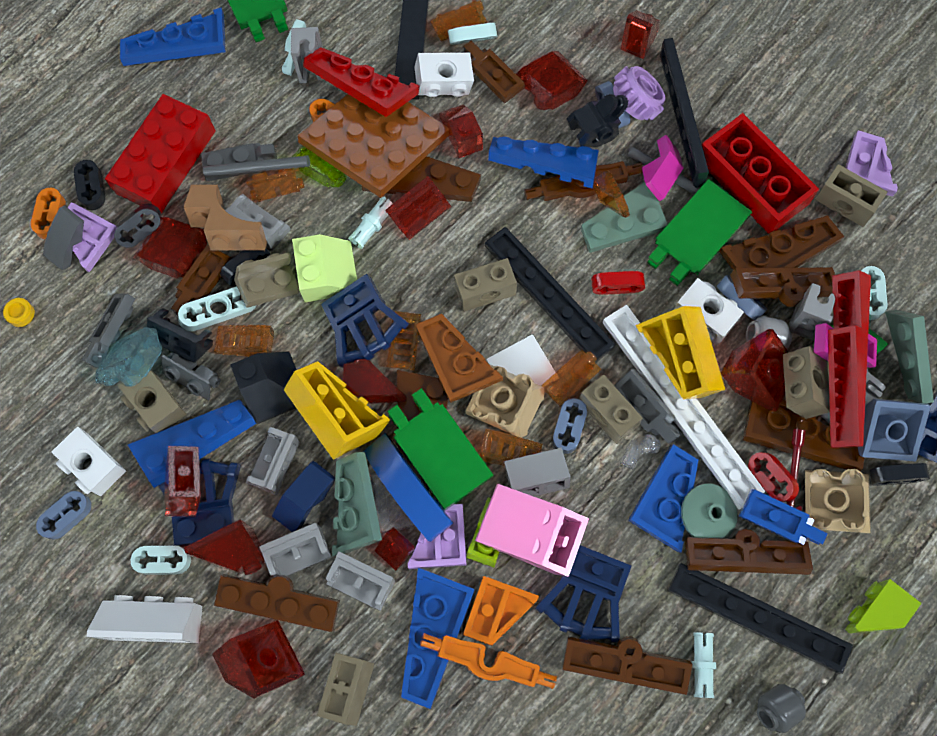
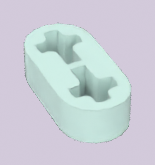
(474, 32)
(877, 292)
(160, 567)

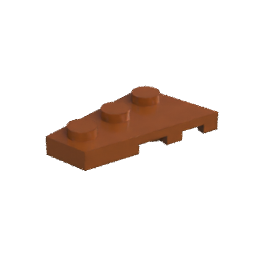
(455, 361)

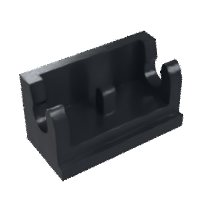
(178, 339)

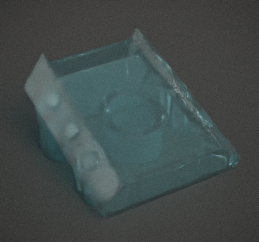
(130, 358)

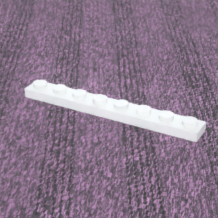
(688, 413)

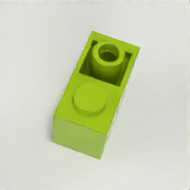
(885, 609)

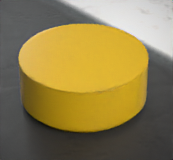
(18, 312)

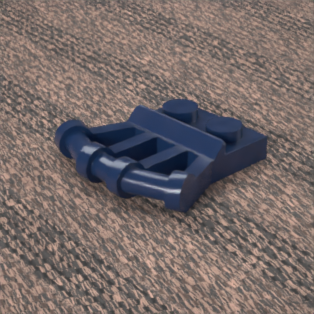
(351, 307)
(211, 514)
(596, 575)

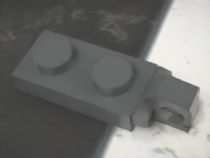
(238, 154)
(108, 328)
(655, 414)

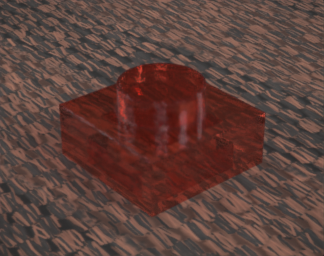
(394, 548)

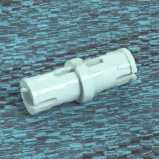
(370, 223)
(703, 665)

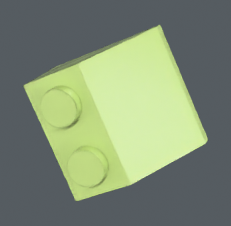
(323, 266)

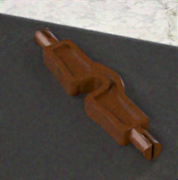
(555, 188)

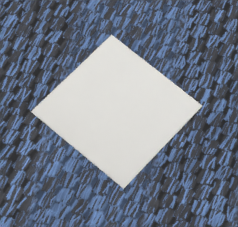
(524, 358)

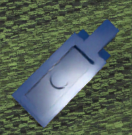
(780, 518)

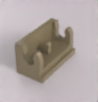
(345, 689)

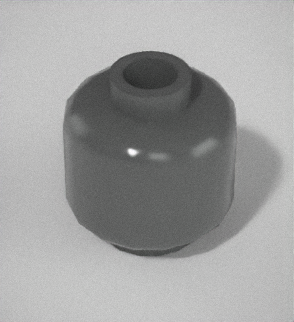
(781, 708)

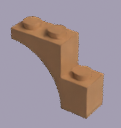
(222, 230)

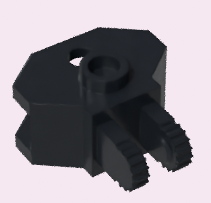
(598, 120)

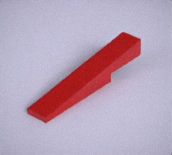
(848, 358)

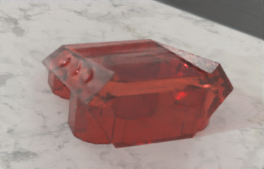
(551, 80)
(171, 247)

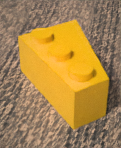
(685, 350)
(333, 411)

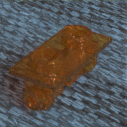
(465, 16)
(265, 184)
(571, 377)

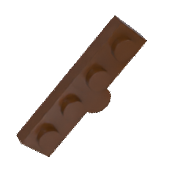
(781, 283)
(748, 555)
(277, 601)
(627, 664)

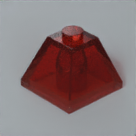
(758, 370)
(230, 548)
(258, 660)

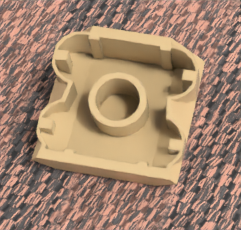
(508, 403)
(838, 500)

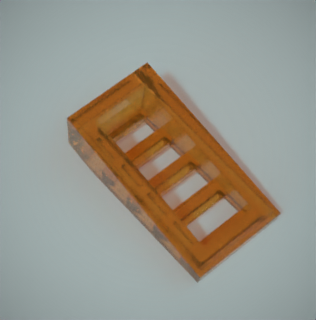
(610, 193)
(266, 342)
(391, 363)
(501, 438)

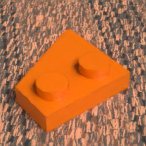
(496, 610)

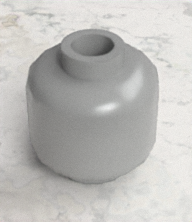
(763, 323)

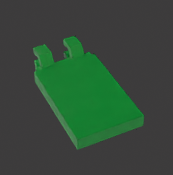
(251, 12)
(699, 231)
(439, 451)

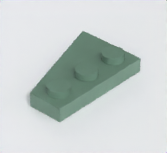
(611, 229)
(912, 353)
(357, 514)

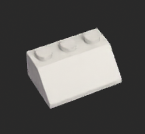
(147, 620)

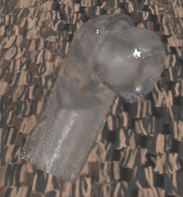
(637, 446)

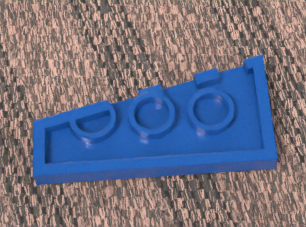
(186, 40)
(555, 158)
(205, 431)
(437, 611)

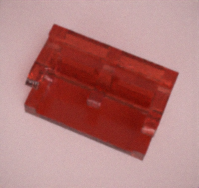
(418, 208)

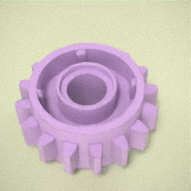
(642, 91)

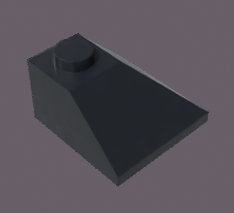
(263, 383)

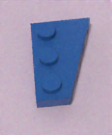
(661, 503)

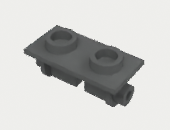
(197, 382)

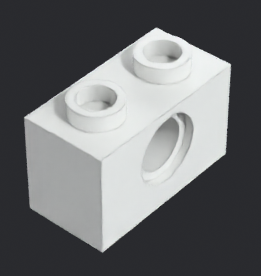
(452, 65)
(726, 310)
(103, 469)

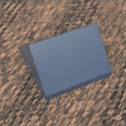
(893, 429)

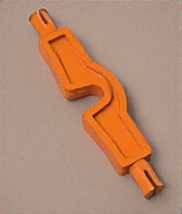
(472, 656)

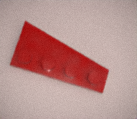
(361, 81)

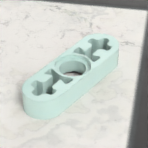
(201, 322)

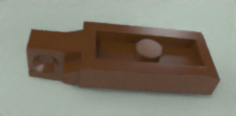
(494, 72)
(200, 277)

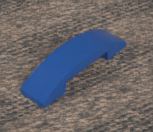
(407, 488)

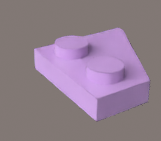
(870, 161)

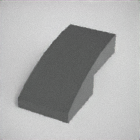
(63, 234)

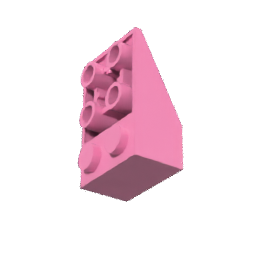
(532, 530)

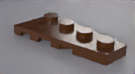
(451, 180)
(786, 247)
(411, 383)
(776, 428)

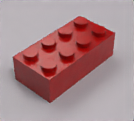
(161, 153)
(757, 173)

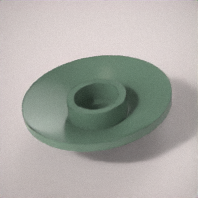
(697, 512)

